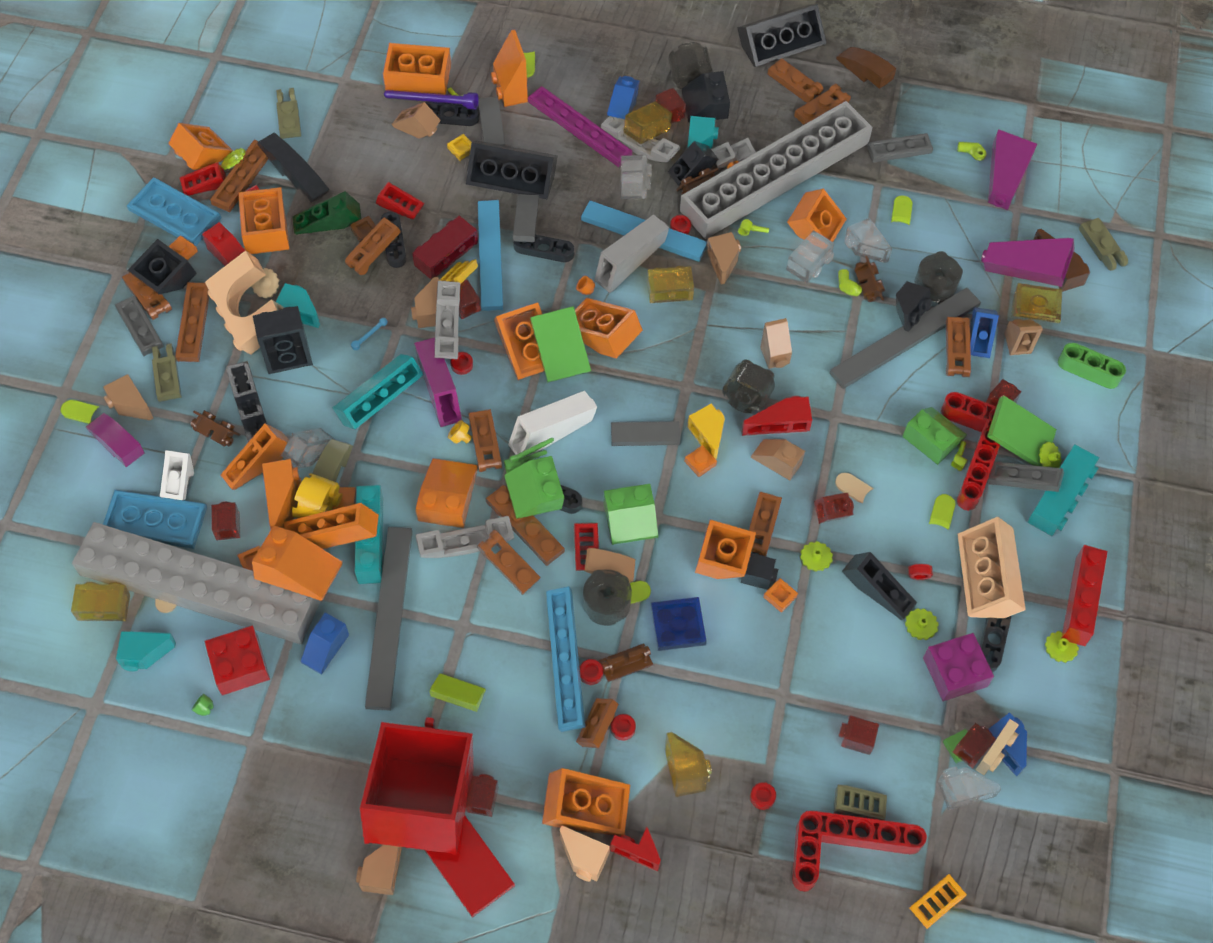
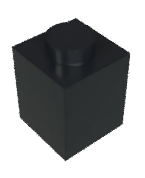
(760, 571)

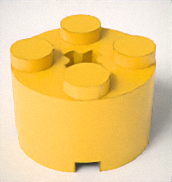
(316, 496)

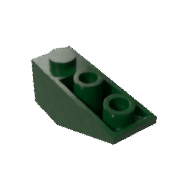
(328, 215)

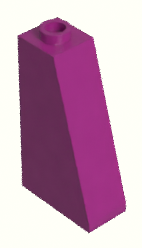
(1008, 165)
(1031, 260)
(439, 383)

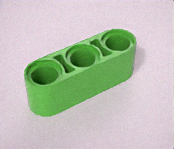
(1104, 369)

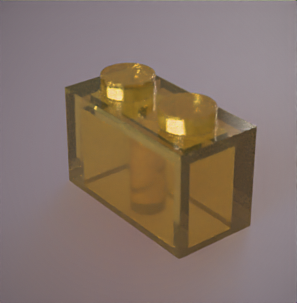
(647, 122)
(670, 284)
(100, 602)

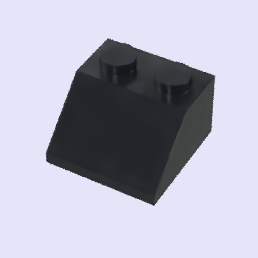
(707, 96)
(162, 269)

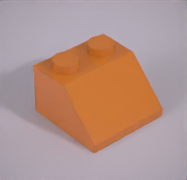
(198, 145)
(817, 213)
(725, 551)

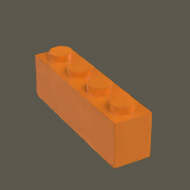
(336, 526)

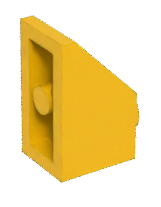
(707, 428)

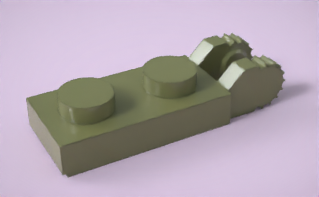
(288, 115)
(1103, 244)
(166, 374)

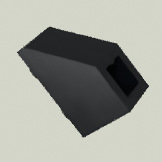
(692, 162)
(911, 303)

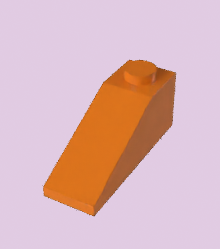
(264, 447)

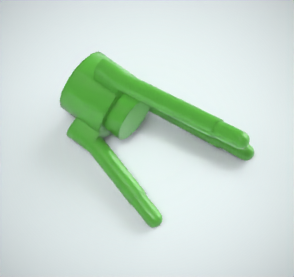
(517, 460)

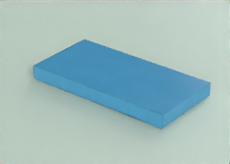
(173, 211)
(156, 517)

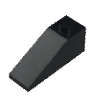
(878, 583)

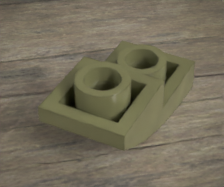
(332, 458)

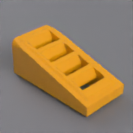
(956, 889)

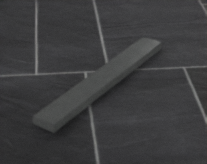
(901, 340)
(388, 619)

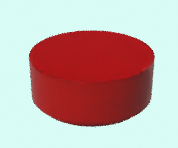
(681, 223)
(463, 364)
(920, 571)
(591, 671)
(623, 727)
(763, 796)

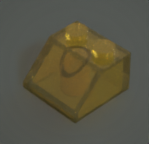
(1037, 303)
(686, 766)

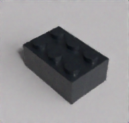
(282, 339)

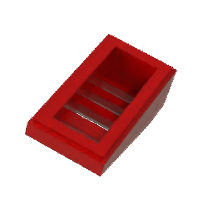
(201, 174)
(397, 193)
(584, 528)

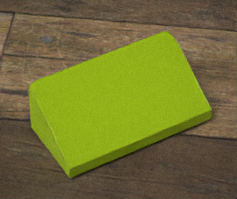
(457, 692)

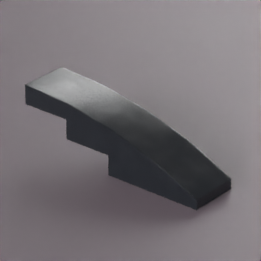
(292, 165)
(246, 398)

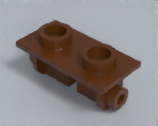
(689, 183)
(867, 272)
(222, 431)
(626, 662)

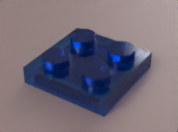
(678, 623)

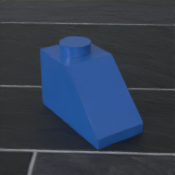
(623, 97)
(982, 331)
(324, 643)
(1016, 755)

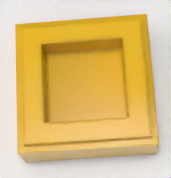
(460, 147)

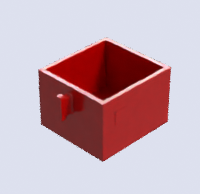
(417, 787)

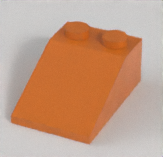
(510, 72)
(263, 221)
(607, 326)
(519, 340)
(281, 487)
(446, 493)
(295, 564)
(586, 803)

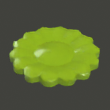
(233, 158)
(1050, 455)
(816, 556)
(921, 624)
(1060, 648)

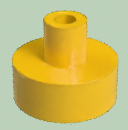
(459, 432)

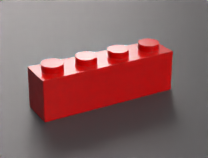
(1084, 595)

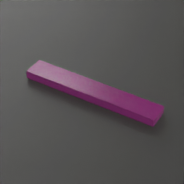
(579, 125)

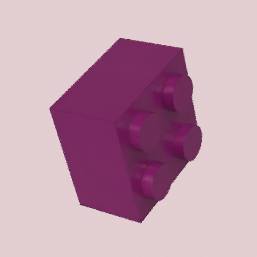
(958, 667)

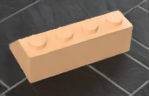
(991, 570)

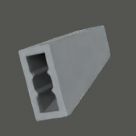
(630, 252)

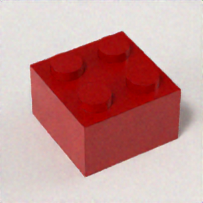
(237, 660)

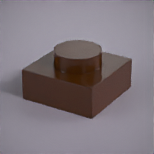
(362, 227)

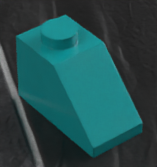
(702, 130)
(297, 296)
(142, 649)

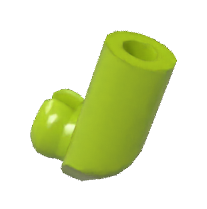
(973, 149)
(847, 285)

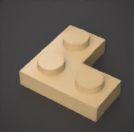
(994, 755)

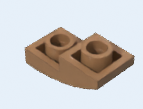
(606, 560)

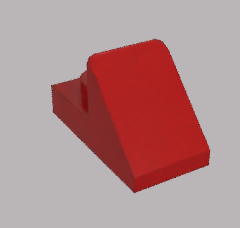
(644, 853)

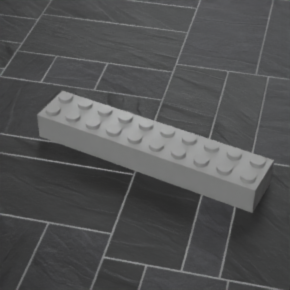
(775, 169)
(193, 582)

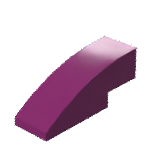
(115, 439)

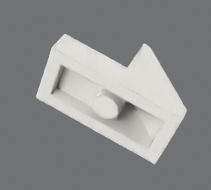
(175, 475)

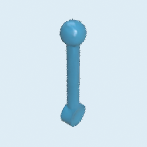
(356, 344)

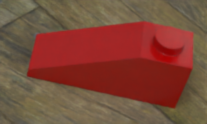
(222, 244)
(785, 416)

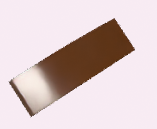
(867, 66)

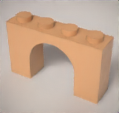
(227, 289)

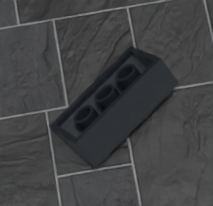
(782, 35)
(511, 169)

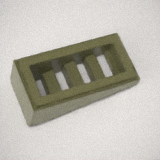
(843, 790)

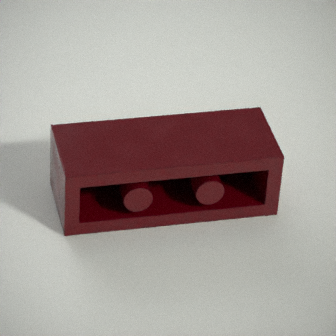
(445, 247)

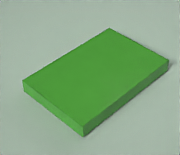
(560, 344)
(1020, 431)

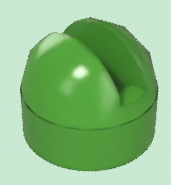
(203, 705)

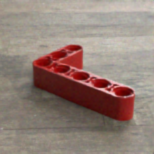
(978, 467)
(847, 837)

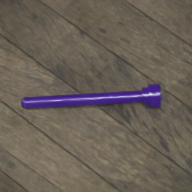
(468, 100)

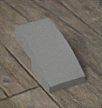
(735, 152)

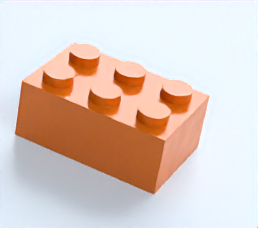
(417, 68)

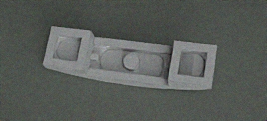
(655, 150)
(447, 320)
(462, 541)

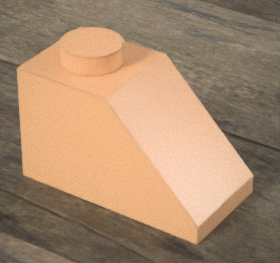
(584, 854)

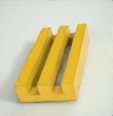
(460, 271)

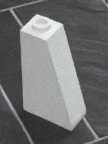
(552, 422)

